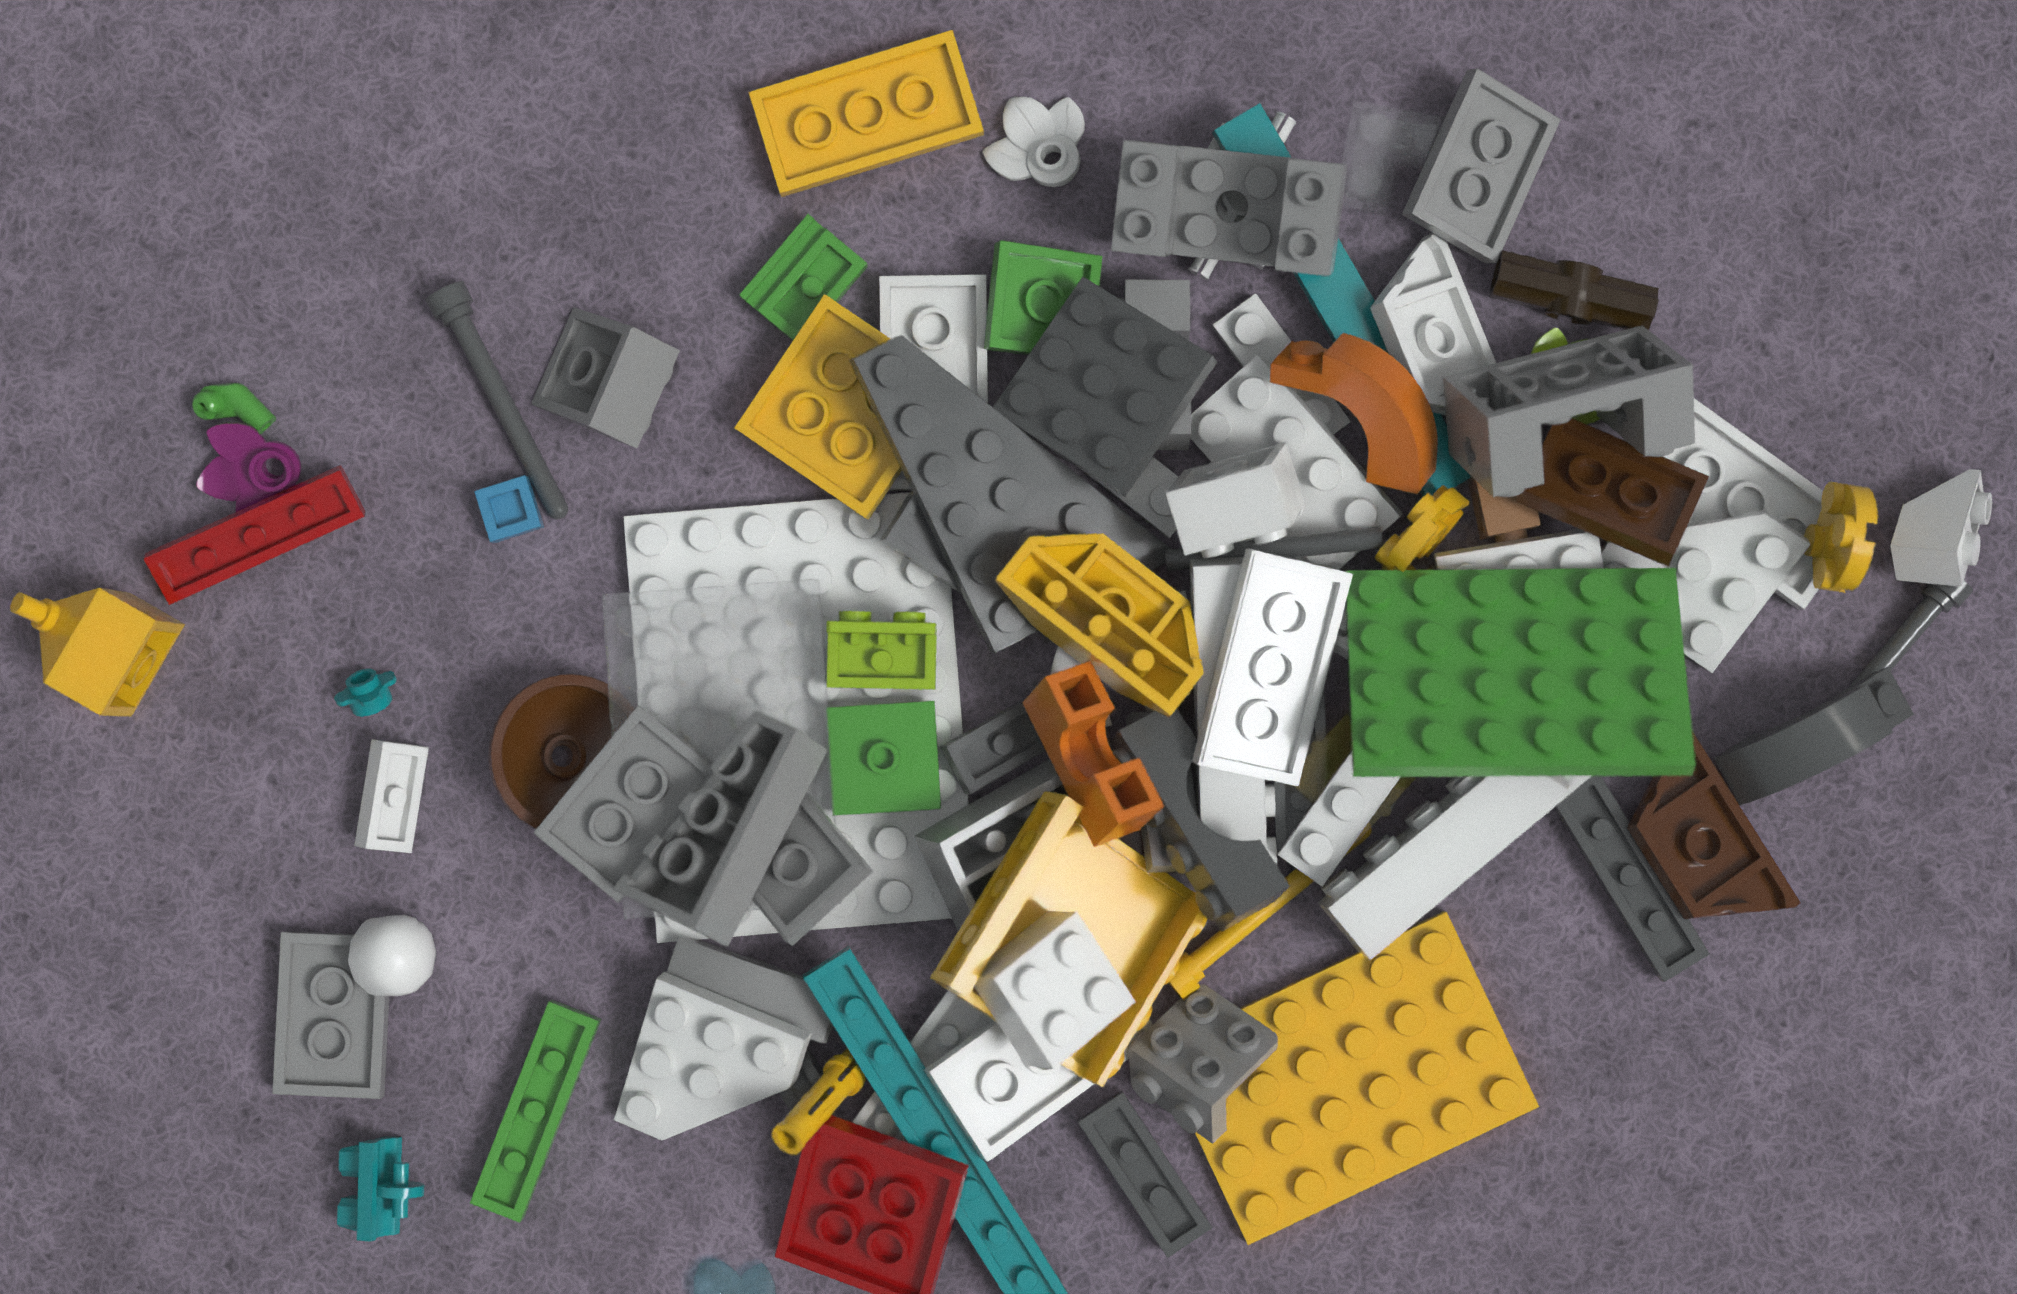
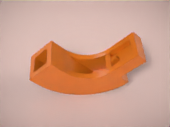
(1379, 394)

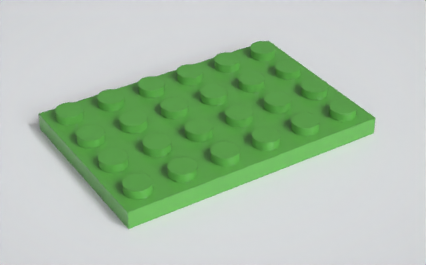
(1517, 673)

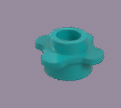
(367, 692)

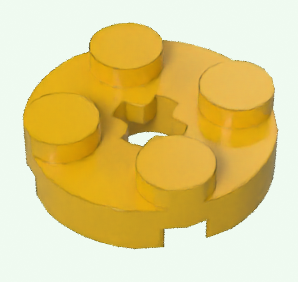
(1432, 521)
(1838, 538)

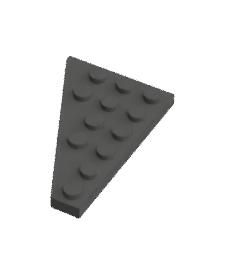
(983, 482)

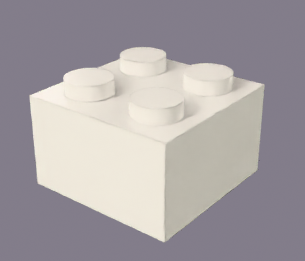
(1236, 501)
(1052, 989)

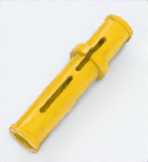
(800, 1126)

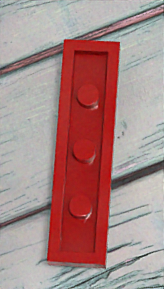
(254, 534)

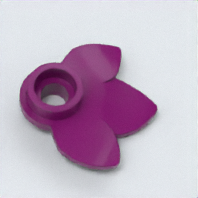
(241, 468)

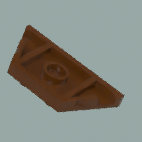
(1706, 846)

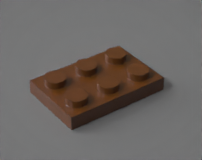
(1615, 490)

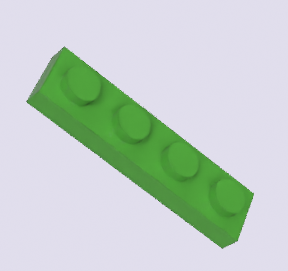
(535, 1111)

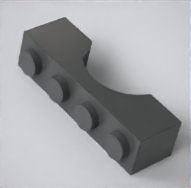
(1227, 874)

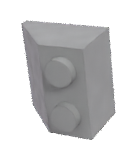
(606, 377)

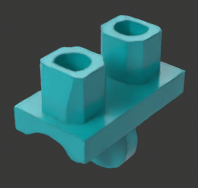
(381, 1188)

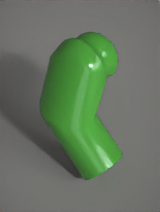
(230, 401)

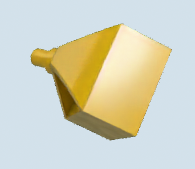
(100, 646)

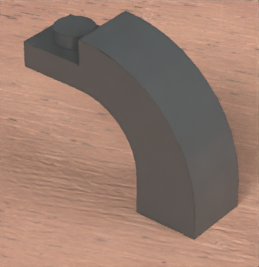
(1814, 739)

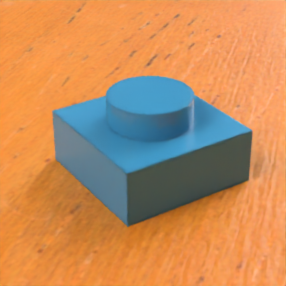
(509, 509)

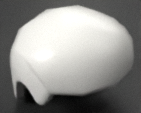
(392, 955)

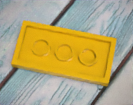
(866, 113)

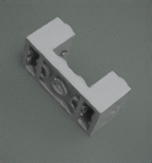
(1173, 194)
(1625, 376)

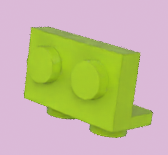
(881, 653)

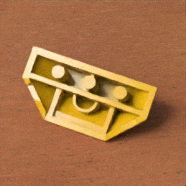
(1108, 612)

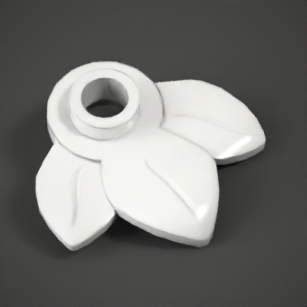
(1034, 134)

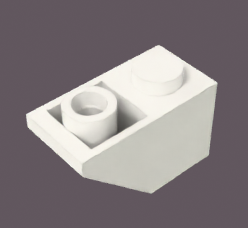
(1940, 531)

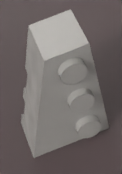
(974, 840)

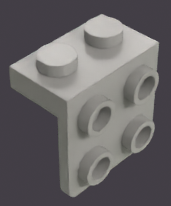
(1198, 1059)

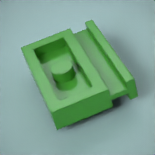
(800, 274)

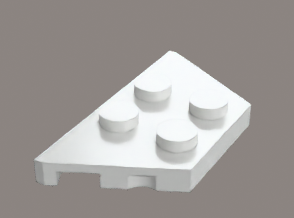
(1431, 320)

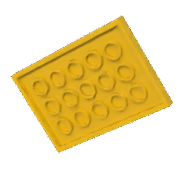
(1366, 1079)

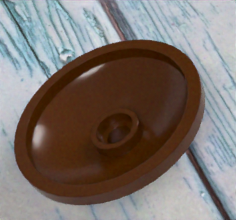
(544, 715)

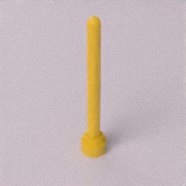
(1193, 965)

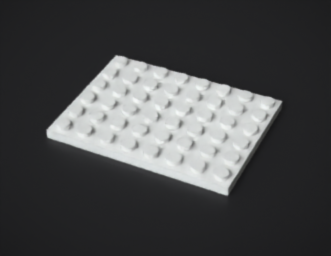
(855, 574)

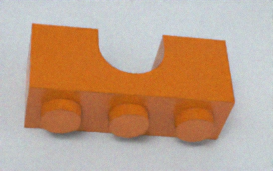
(1070, 720)

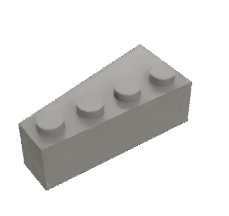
(727, 830)

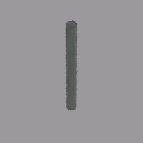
(1291, 546)

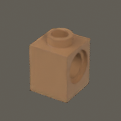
(1501, 516)

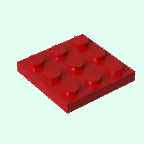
(871, 1210)

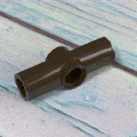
(1573, 291)

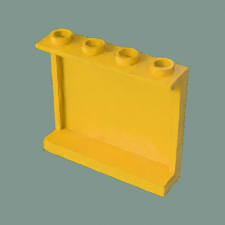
(1133, 915)

